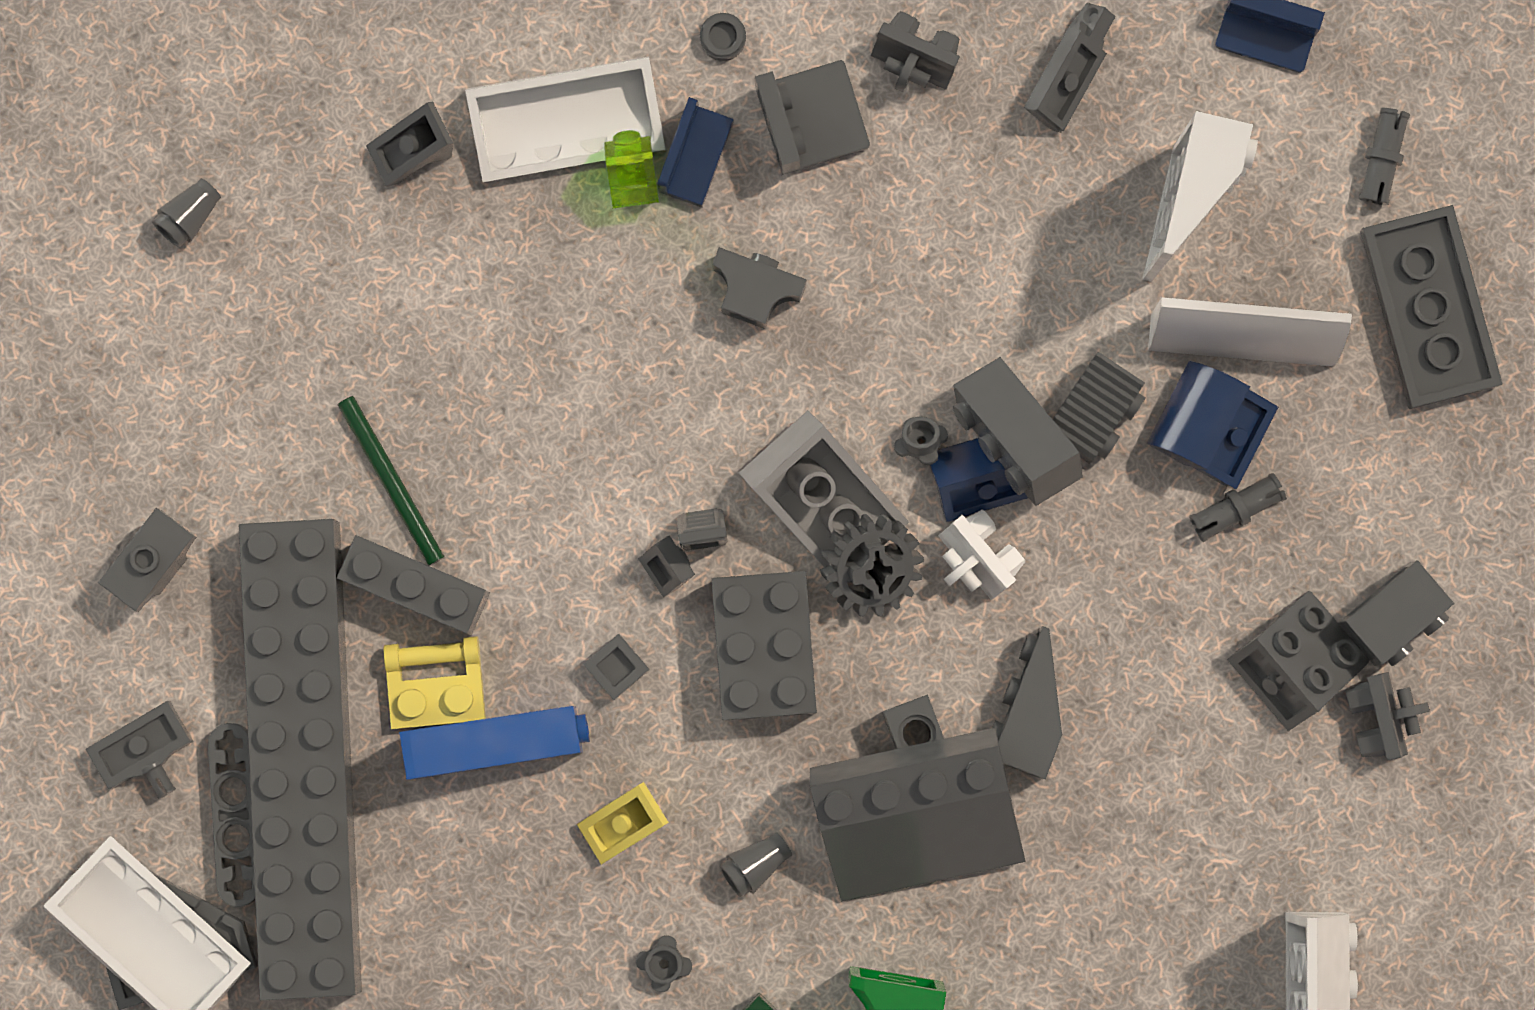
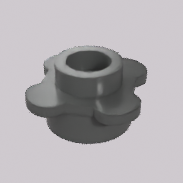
(923, 428)
(663, 977)

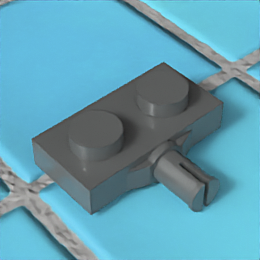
(141, 749)

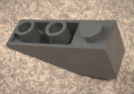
(1033, 720)

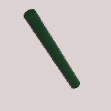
(391, 480)

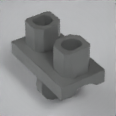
(913, 57)
(1389, 737)

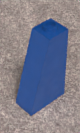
(493, 742)

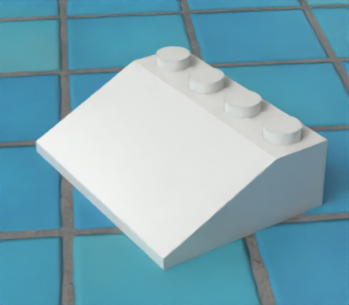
(1201, 169)
(1319, 961)

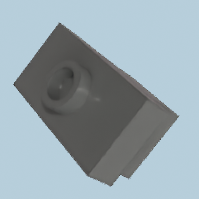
(755, 286)
(148, 561)

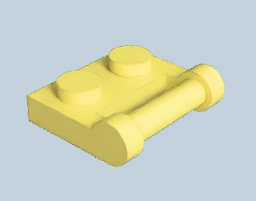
(434, 699)

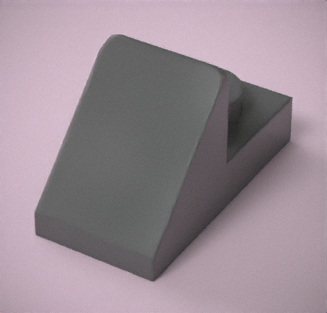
(411, 145)

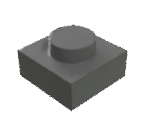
(667, 566)
(616, 667)

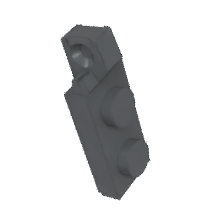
(1071, 68)

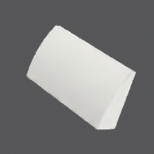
(561, 117)
(1248, 331)
(145, 933)

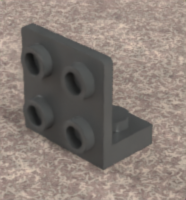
(811, 116)
(1299, 661)

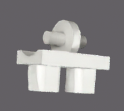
(974, 560)

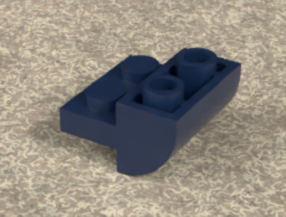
(1213, 424)

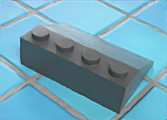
(916, 814)

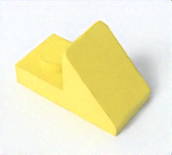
(622, 823)

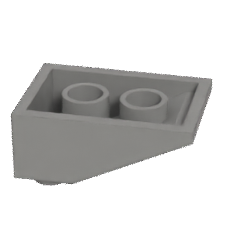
(816, 486)

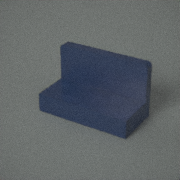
(1270, 31)
(694, 154)
(970, 481)

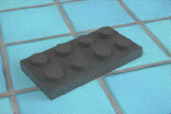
(1431, 307)

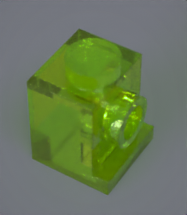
(635, 182)

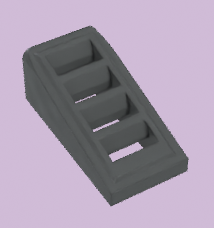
(702, 529)

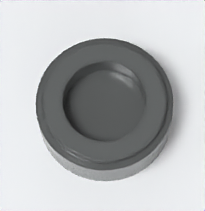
(722, 36)

